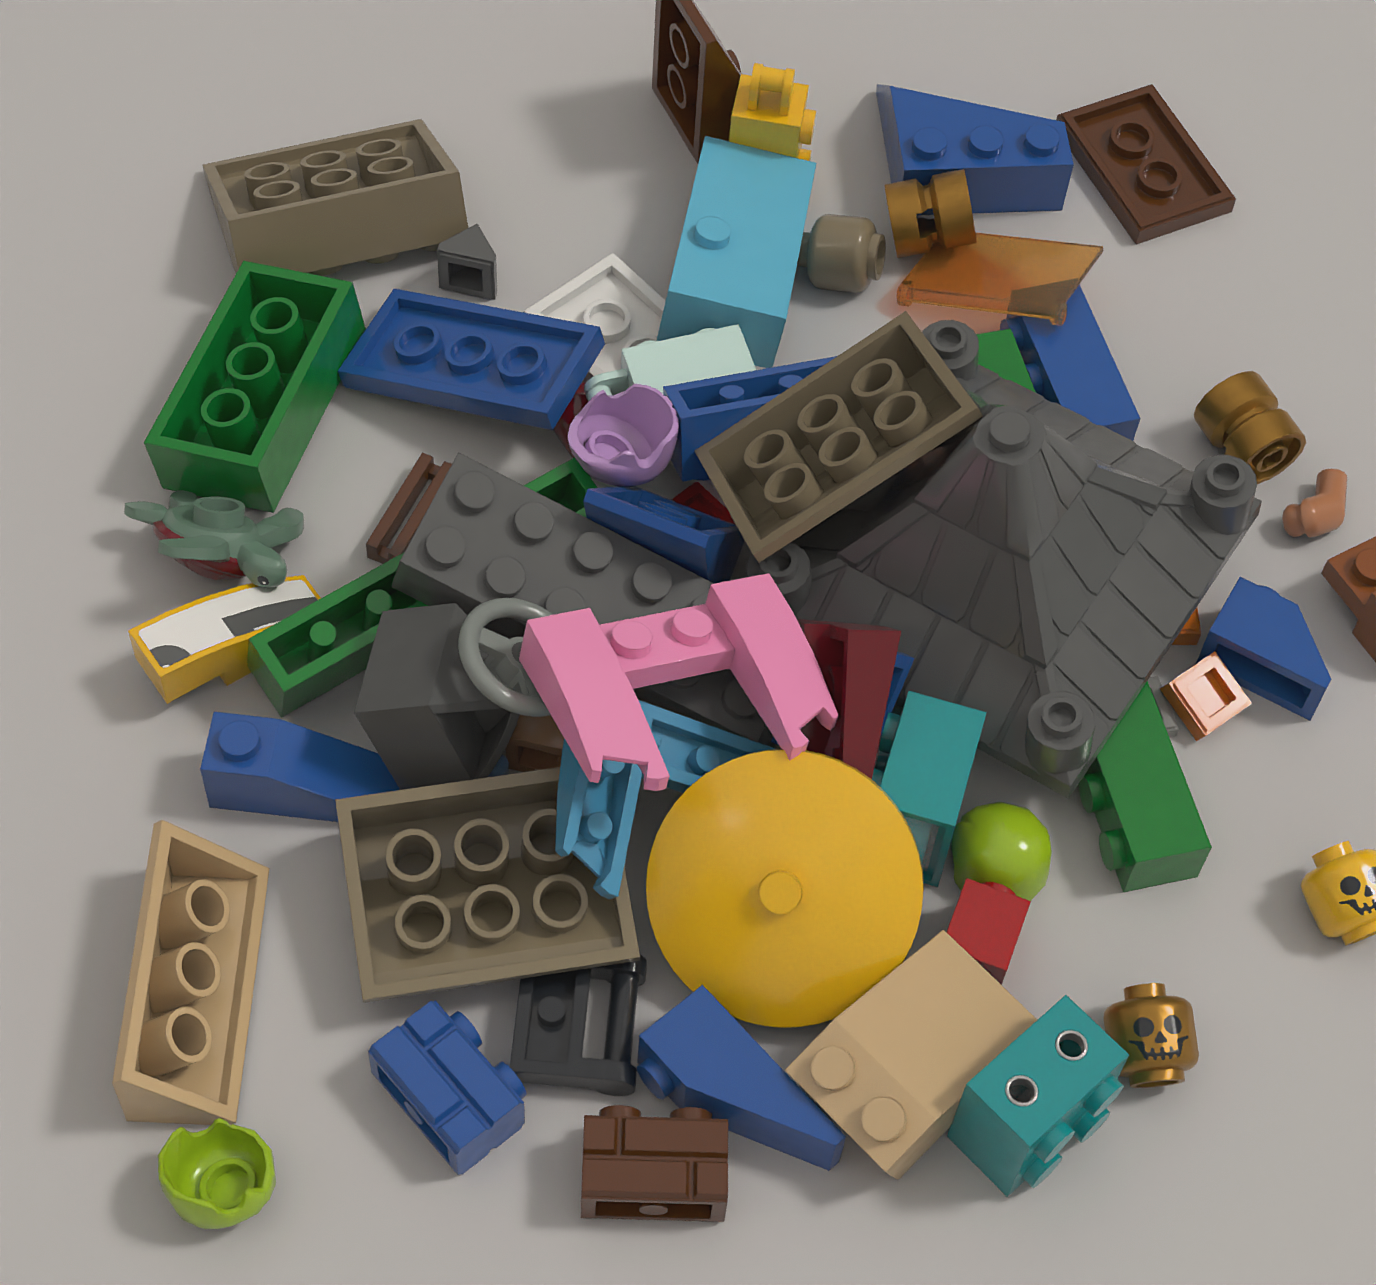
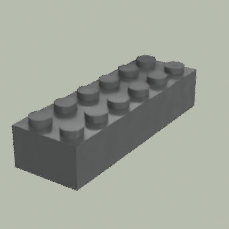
(506, 541)

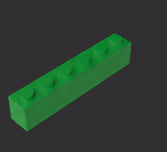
(336, 633)

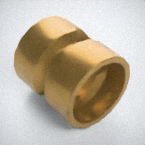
(951, 207)
(1246, 421)

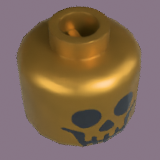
(1155, 1033)

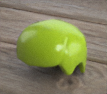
(1003, 847)
(216, 1174)

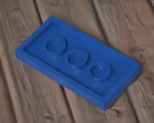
(472, 358)

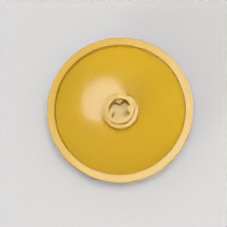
(784, 887)

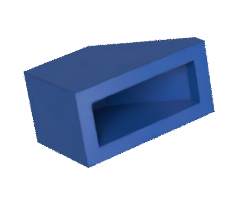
(1268, 648)

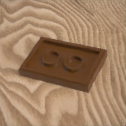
(1145, 164)

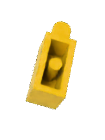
(773, 113)

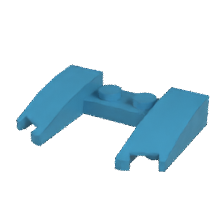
(598, 817)

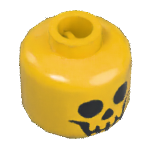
(1343, 892)

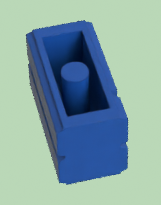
(449, 1085)

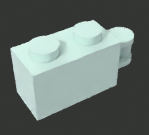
(677, 361)

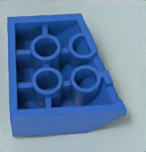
(1007, 155)

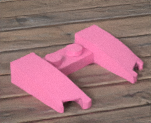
(591, 671)

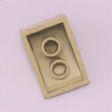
(907, 1050)

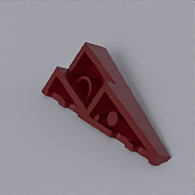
(858, 674)

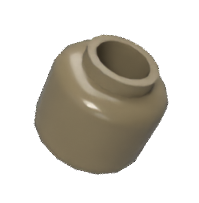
(842, 253)

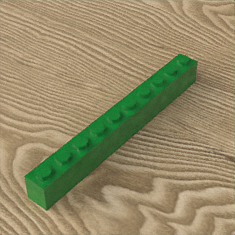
(1136, 781)

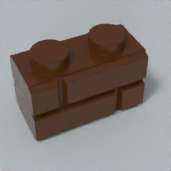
(654, 1165)

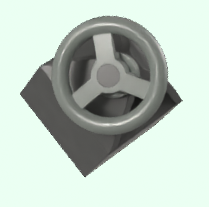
(446, 691)

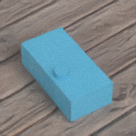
(739, 246)

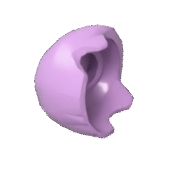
(625, 436)

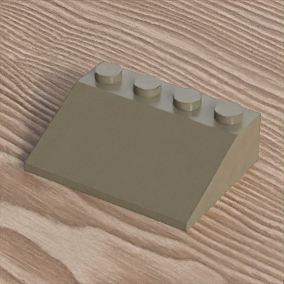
(338, 200)
(836, 435)
(469, 888)

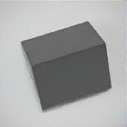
(468, 264)

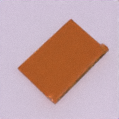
(1001, 276)

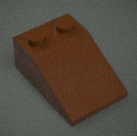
(693, 73)

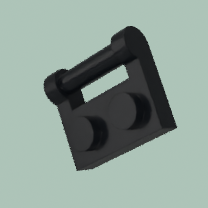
(553, 1026)

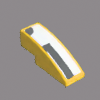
(213, 634)

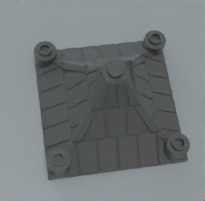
(1025, 566)

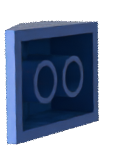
(668, 529)

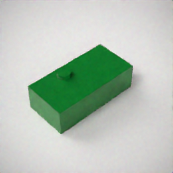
(256, 386)

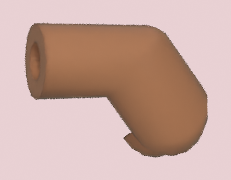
(1320, 512)

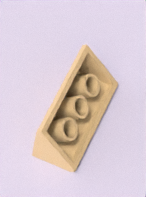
(190, 982)

